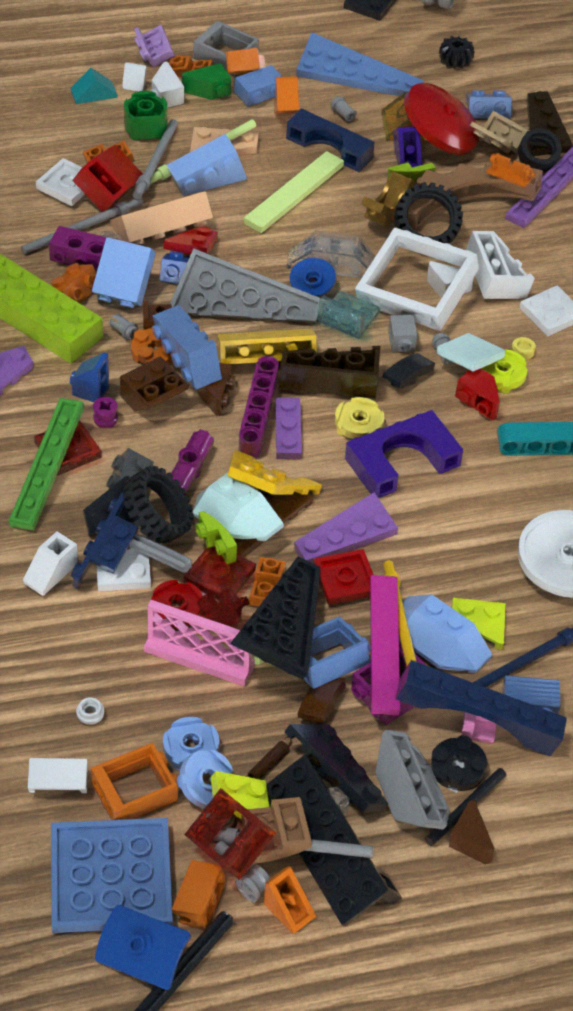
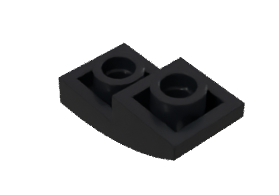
(407, 369)

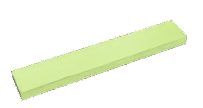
(293, 192)

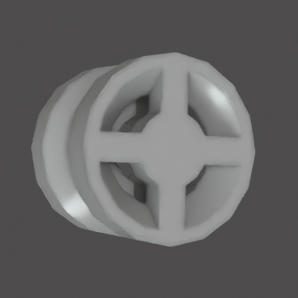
(253, 883)

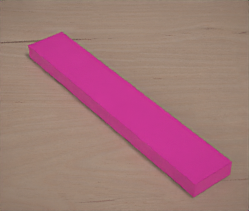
(384, 645)

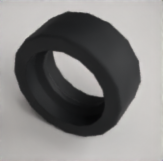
(546, 137)

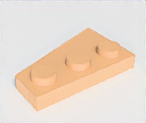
(244, 144)

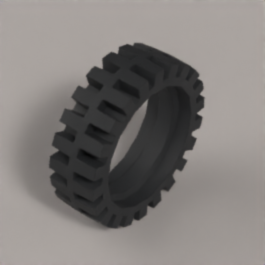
(438, 194)
(146, 515)

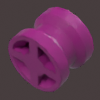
(105, 412)

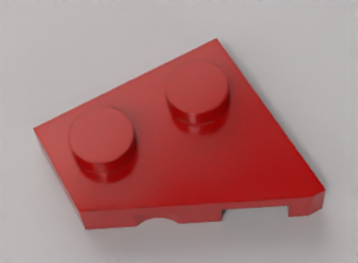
(197, 238)

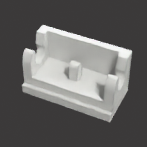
(57, 774)

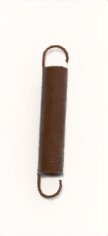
(269, 760)

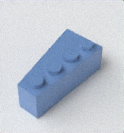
(187, 346)

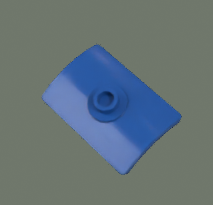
(141, 946)

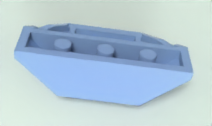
(444, 635)

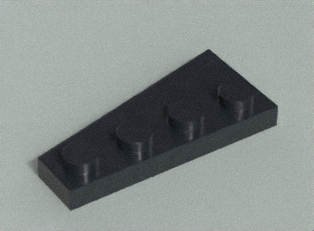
(339, 764)

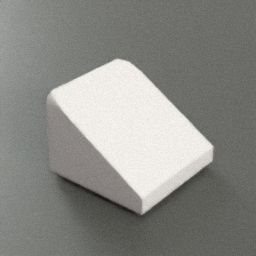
(134, 77)

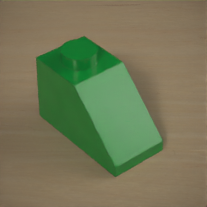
(207, 82)

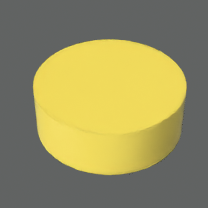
(524, 347)

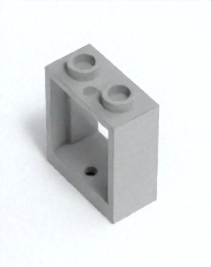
(221, 33)

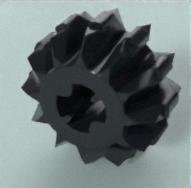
(456, 52)

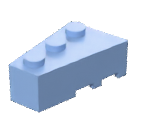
(207, 167)

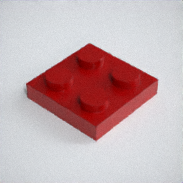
(345, 576)

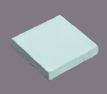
(470, 352)

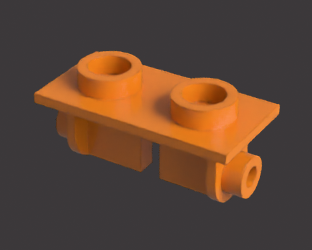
(515, 173)

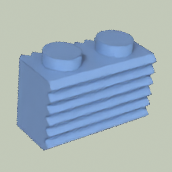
(256, 85)
(535, 691)

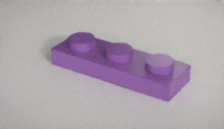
(288, 428)

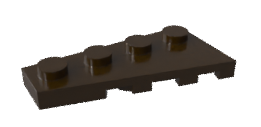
(544, 115)

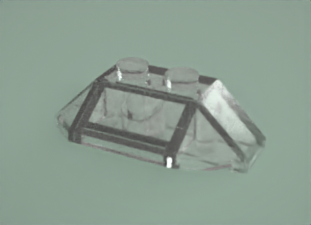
(344, 252)

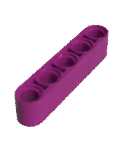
(258, 406)

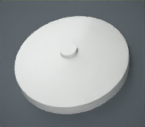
(547, 552)

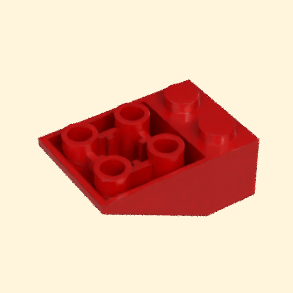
(107, 177)

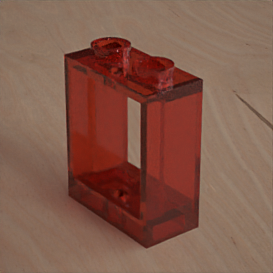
(246, 845)

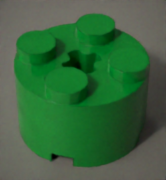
(145, 115)

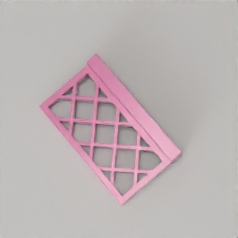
(188, 650)

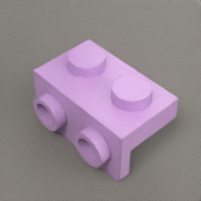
(154, 45)

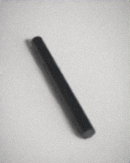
(493, 780)

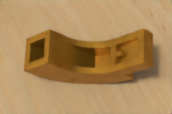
(384, 206)

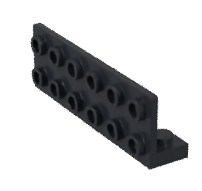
(346, 881)

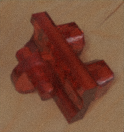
(227, 611)

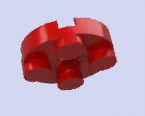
(178, 592)

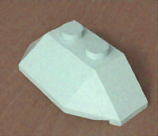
(238, 509)

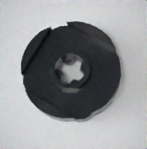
(459, 749)

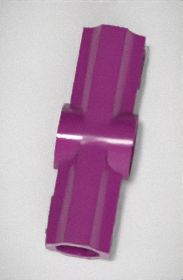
(191, 458)

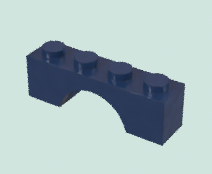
(310, 129)

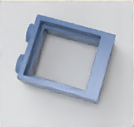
(339, 663)

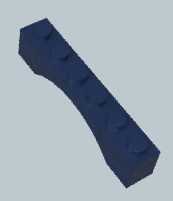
(433, 688)

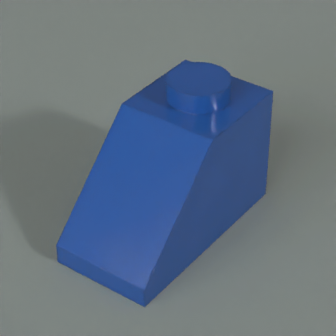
(91, 378)

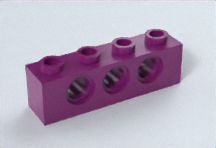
(75, 246)

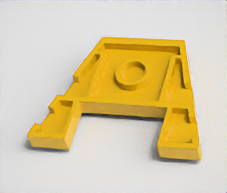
(273, 481)

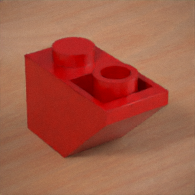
(479, 391)

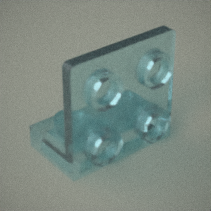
(347, 313)

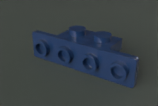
(110, 544)

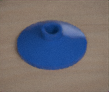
(313, 270)

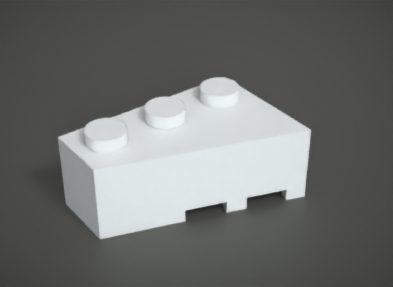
(498, 272)

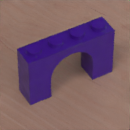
(421, 432)

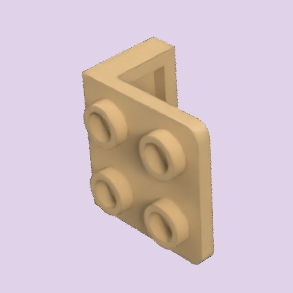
(501, 132)

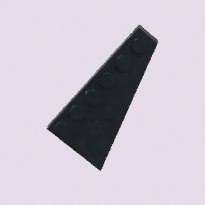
(284, 622)

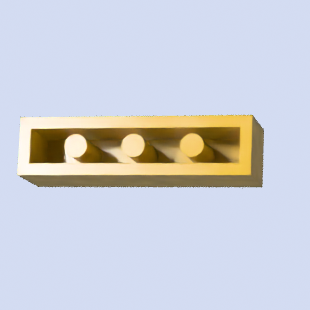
(250, 346)

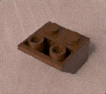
(150, 385)

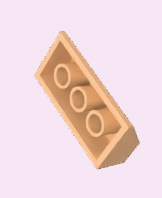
(163, 218)

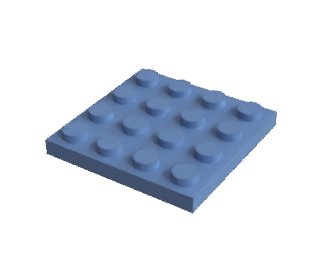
(109, 866)

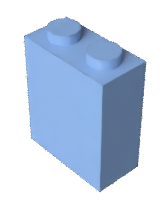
(123, 272)

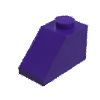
(407, 146)

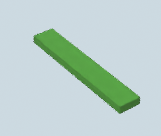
(46, 464)

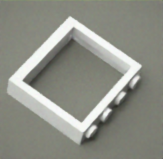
(398, 305)

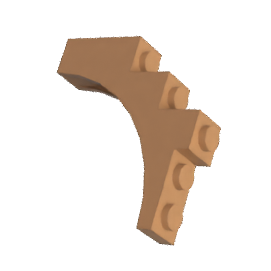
(469, 184)

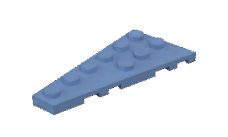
(343, 66)

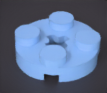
(183, 730)
(191, 773)

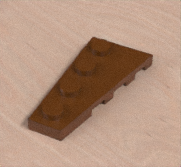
(284, 506)

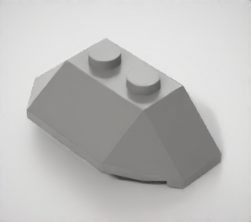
(409, 783)

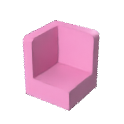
(478, 728)

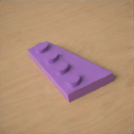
(349, 530)

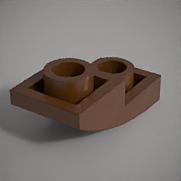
(319, 702)

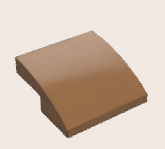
(291, 829)

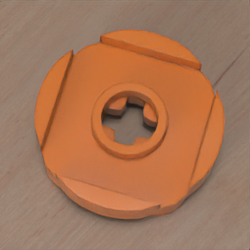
(143, 345)

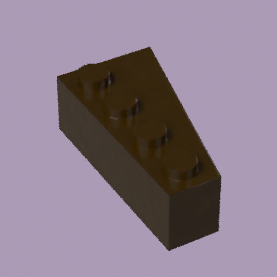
(331, 371)

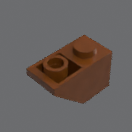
(216, 393)

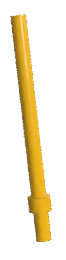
(403, 628)

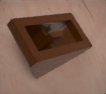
(472, 836)

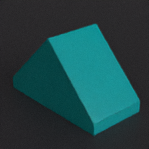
(93, 87)

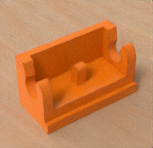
(199, 894)

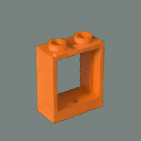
(128, 763)

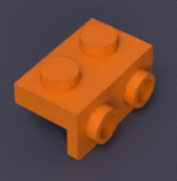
(76, 281)

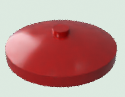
(441, 118)

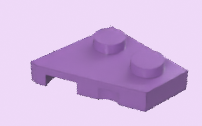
(13, 365)

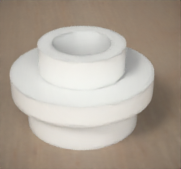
(90, 705)

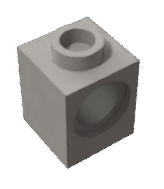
(402, 333)

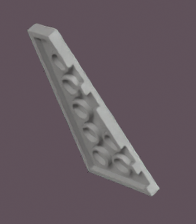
(229, 291)

